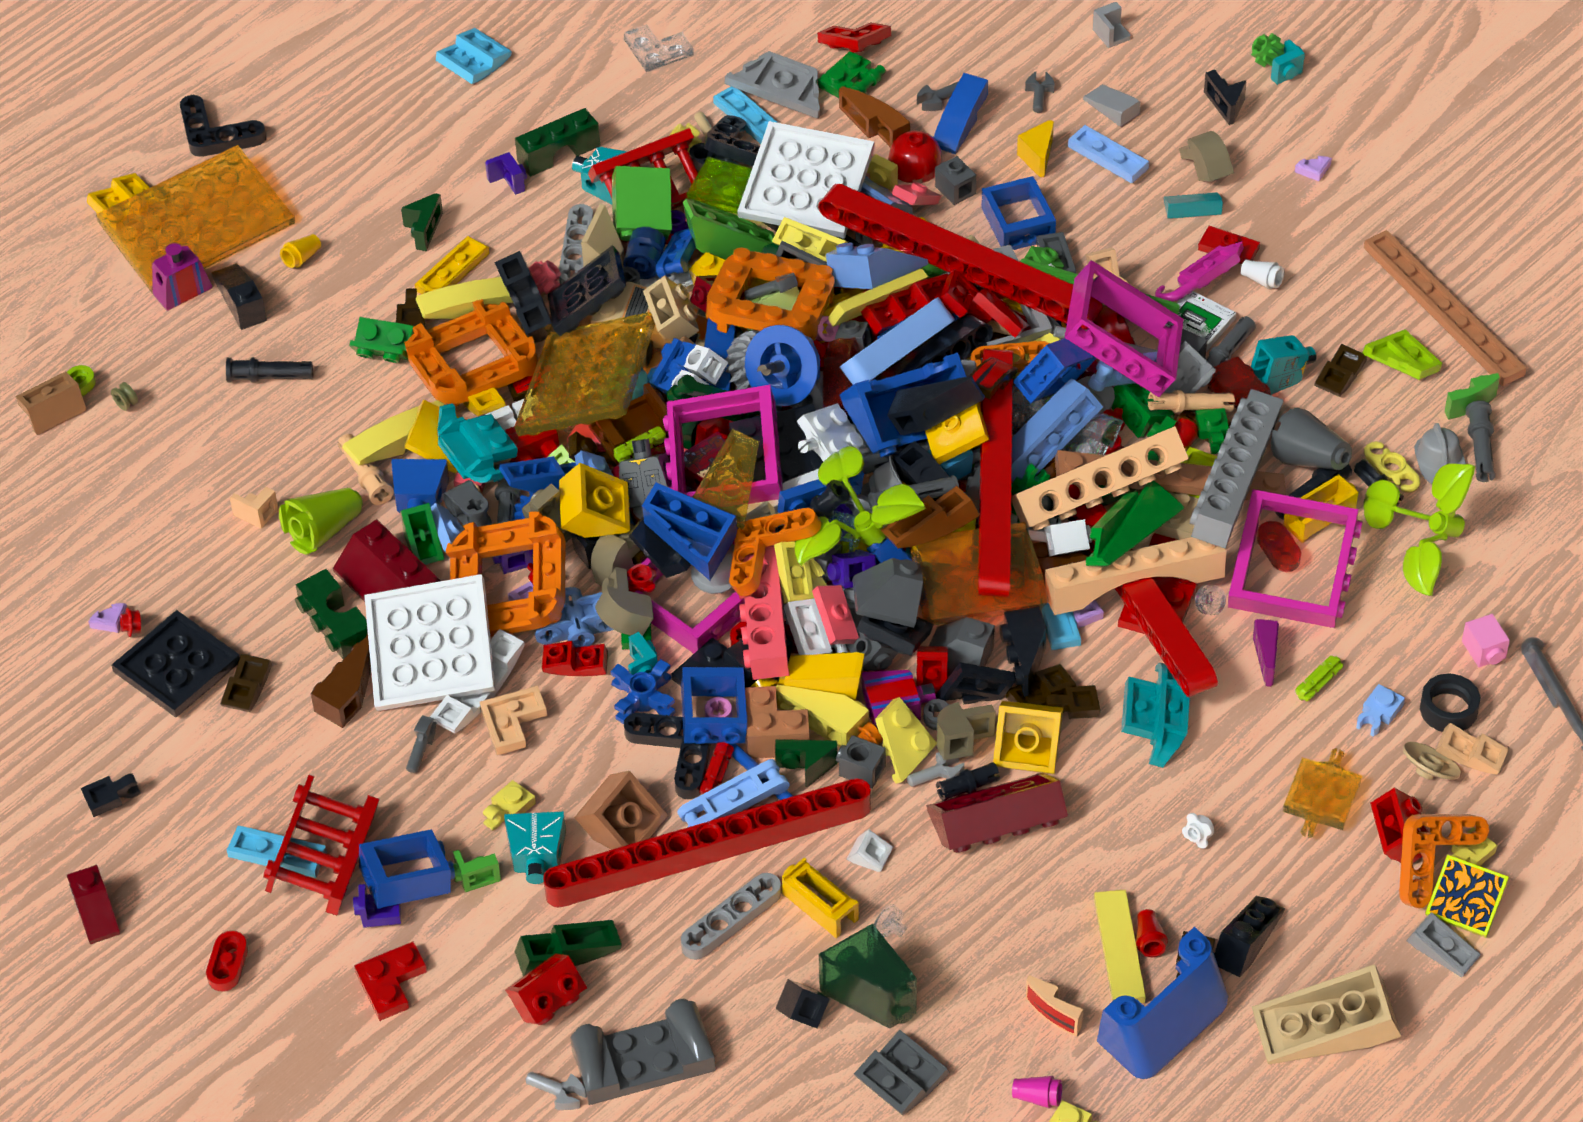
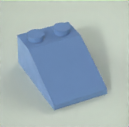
(869, 266)

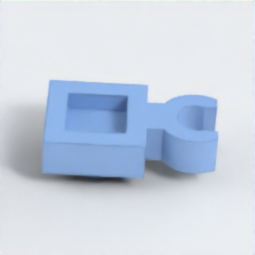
(1380, 706)

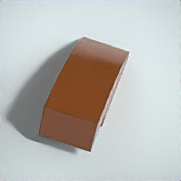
(872, 115)
(937, 520)

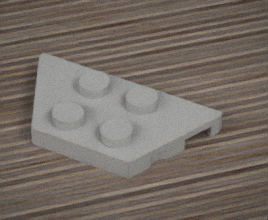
(780, 82)

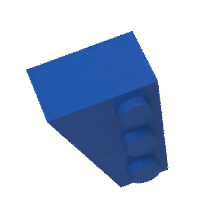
(690, 527)

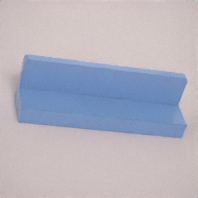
(1052, 427)

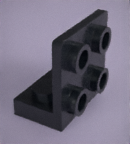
(658, 551)

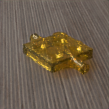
(1322, 793)

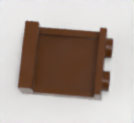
(642, 415)

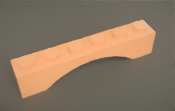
(1077, 585)

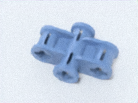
(577, 619)

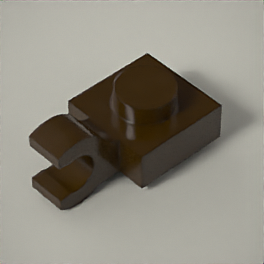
(409, 312)
(578, 442)
(1077, 701)

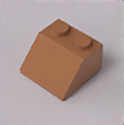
(621, 812)

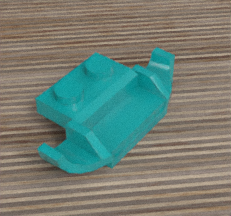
(474, 444)
(1156, 713)

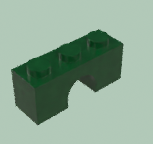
(538, 147)
(319, 598)

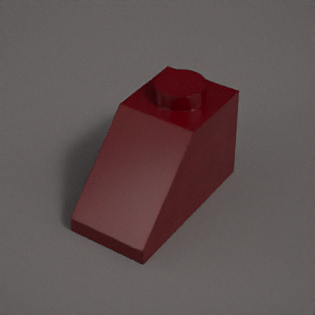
(93, 904)

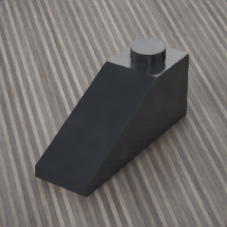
(240, 295)

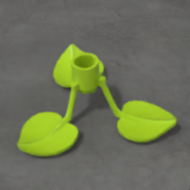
(892, 506)
(1424, 562)

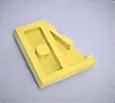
(795, 579)
(903, 738)

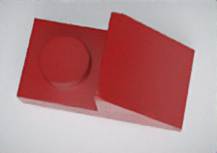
(932, 665)

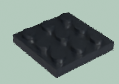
(586, 291)
(790, 434)
(176, 663)

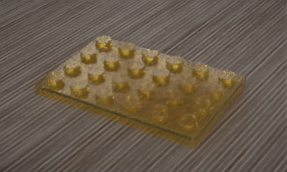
(208, 208)
(586, 374)

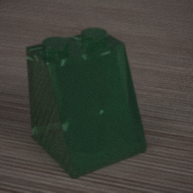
(869, 978)

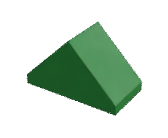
(421, 533)

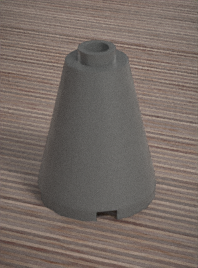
(1309, 442)

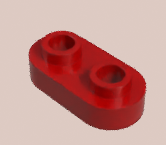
(226, 963)

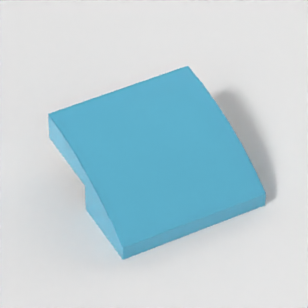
(473, 55)

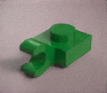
(1213, 426)
(1028, 481)

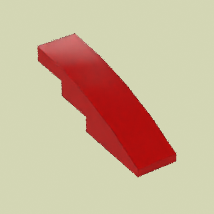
(903, 303)

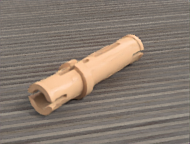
(1182, 401)

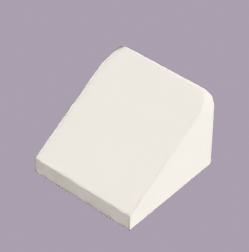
(870, 851)

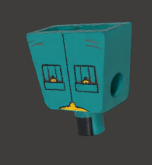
(1281, 361)

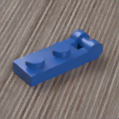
(676, 254)

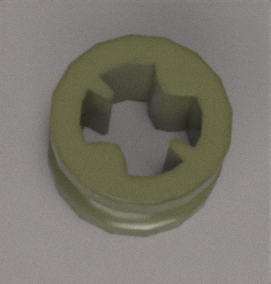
(124, 396)

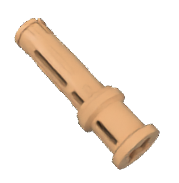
(369, 477)

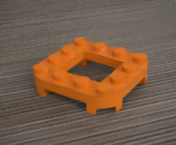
(742, 267)
(445, 383)
(549, 552)

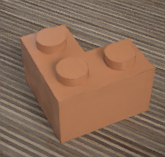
(768, 724)

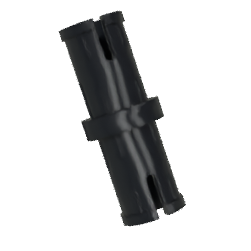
(967, 781)

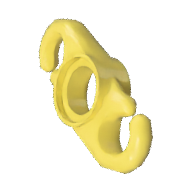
(1404, 472)

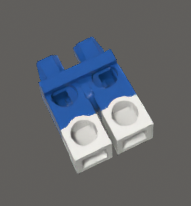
(683, 359)

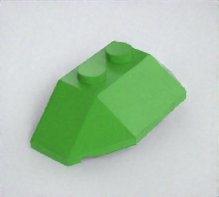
(721, 231)

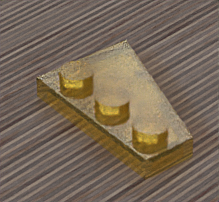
(731, 477)

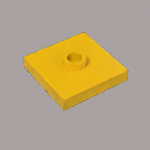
(957, 434)

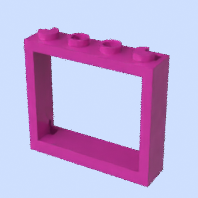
(1136, 308)
(722, 405)
(1283, 607)
(713, 625)

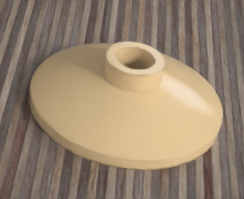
(1429, 762)

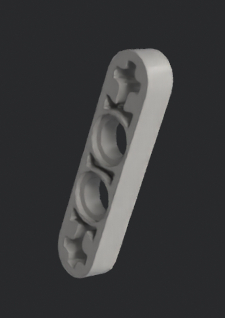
(573, 246)
(735, 919)

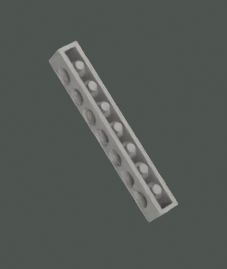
(1235, 468)

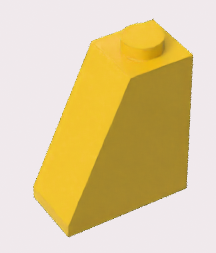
(826, 672)

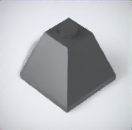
(889, 591)
(966, 640)

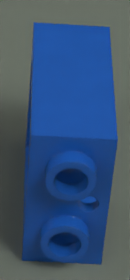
(1014, 233)
(1052, 369)
(713, 683)
(407, 886)

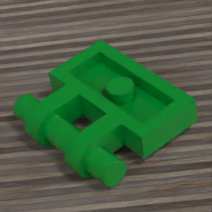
(848, 73)

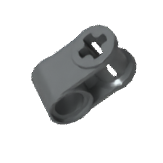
(467, 504)

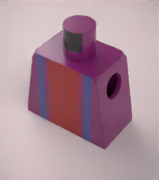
(178, 276)
(883, 686)

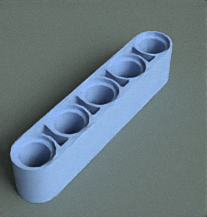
(898, 342)

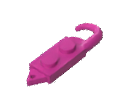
(1203, 271)

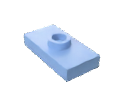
(446, 525)

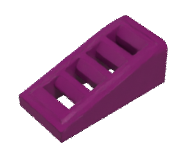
(1265, 641)

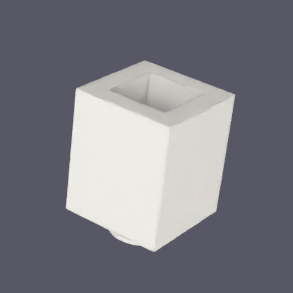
(1068, 537)

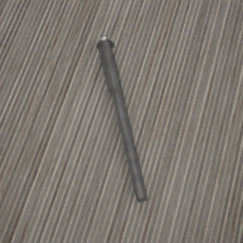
(1531, 650)

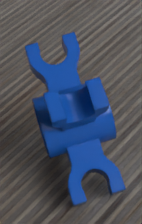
(642, 691)

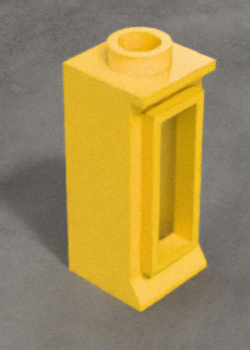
(1334, 490)
(811, 904)

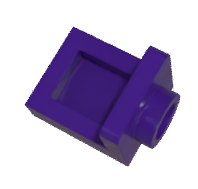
(507, 168)
(370, 915)

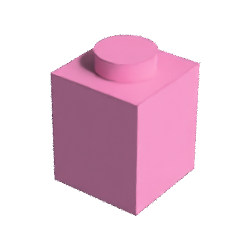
(1485, 640)

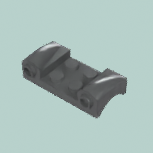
(643, 1055)

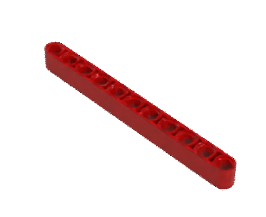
(951, 252)
(995, 489)
(1158, 620)
(758, 829)

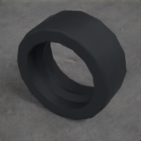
(1454, 685)

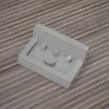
(1192, 371)

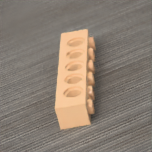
(1165, 444)

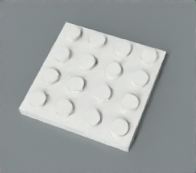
(797, 171)
(429, 642)

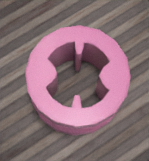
(831, 331)
(716, 704)

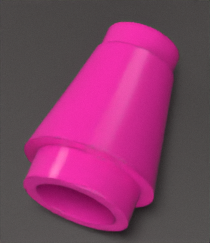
(1038, 1090)

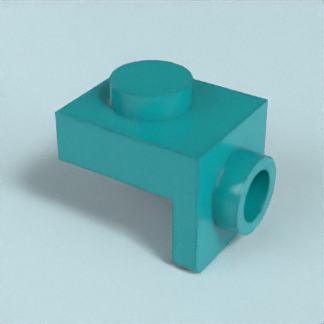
(1289, 64)
(643, 654)

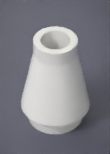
(1265, 273)

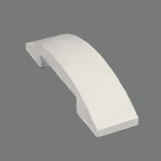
(460, 711)

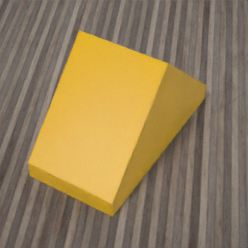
(1035, 146)

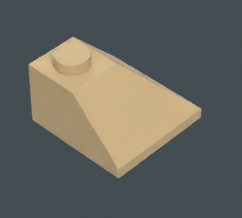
(600, 236)

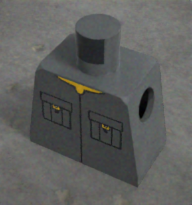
(643, 472)

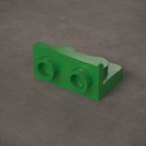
(381, 339)
(1136, 413)

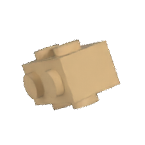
(671, 309)

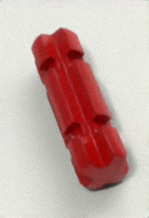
(717, 767)

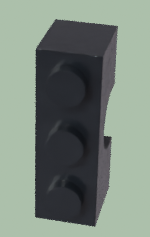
(525, 296)

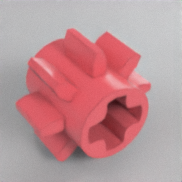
(545, 275)

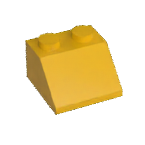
(593, 503)
(1027, 736)

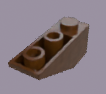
(345, 687)

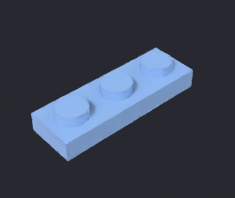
(1108, 154)

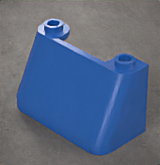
(870, 402)
(1153, 1034)

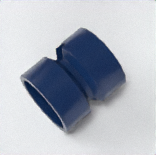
(644, 251)

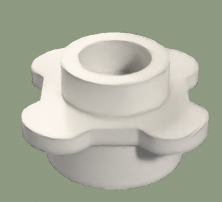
(1198, 829)

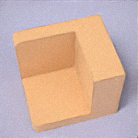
(255, 508)

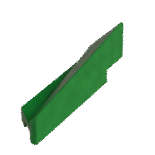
(1131, 522)

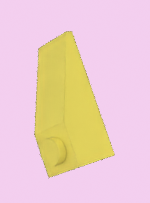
(806, 238)
(829, 714)

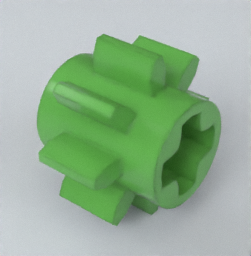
(1266, 49)

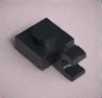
(106, 795)

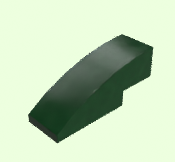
(579, 940)

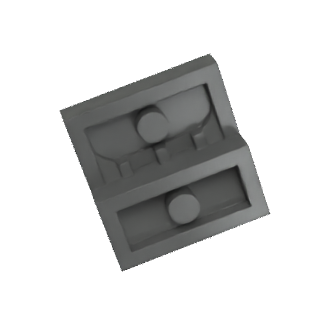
(902, 1073)

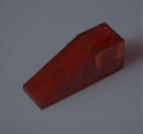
(834, 379)

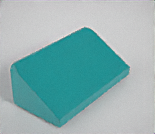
(1193, 205)

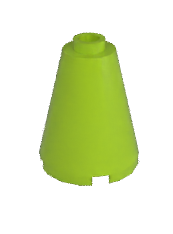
(318, 517)

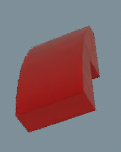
(568, 660)

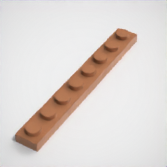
(1444, 307)
(1187, 480)

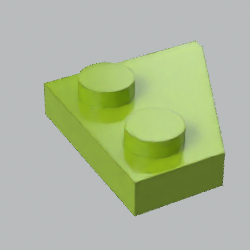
(1404, 354)

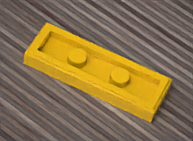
(453, 266)

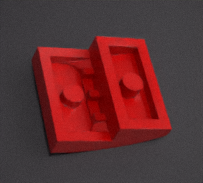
(1001, 312)

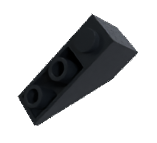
(930, 404)
(917, 465)
(1026, 641)
(1246, 935)

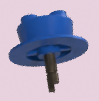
(784, 361)

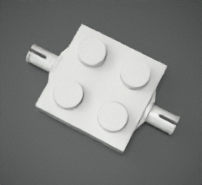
(828, 432)

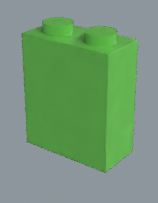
(641, 200)

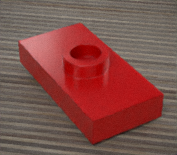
(1214, 237)

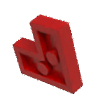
(854, 39)
(959, 296)
(382, 976)

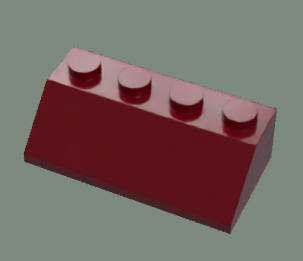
(379, 563)
(998, 811)

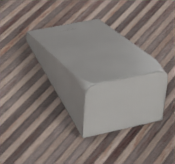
(1113, 104)
(1443, 945)

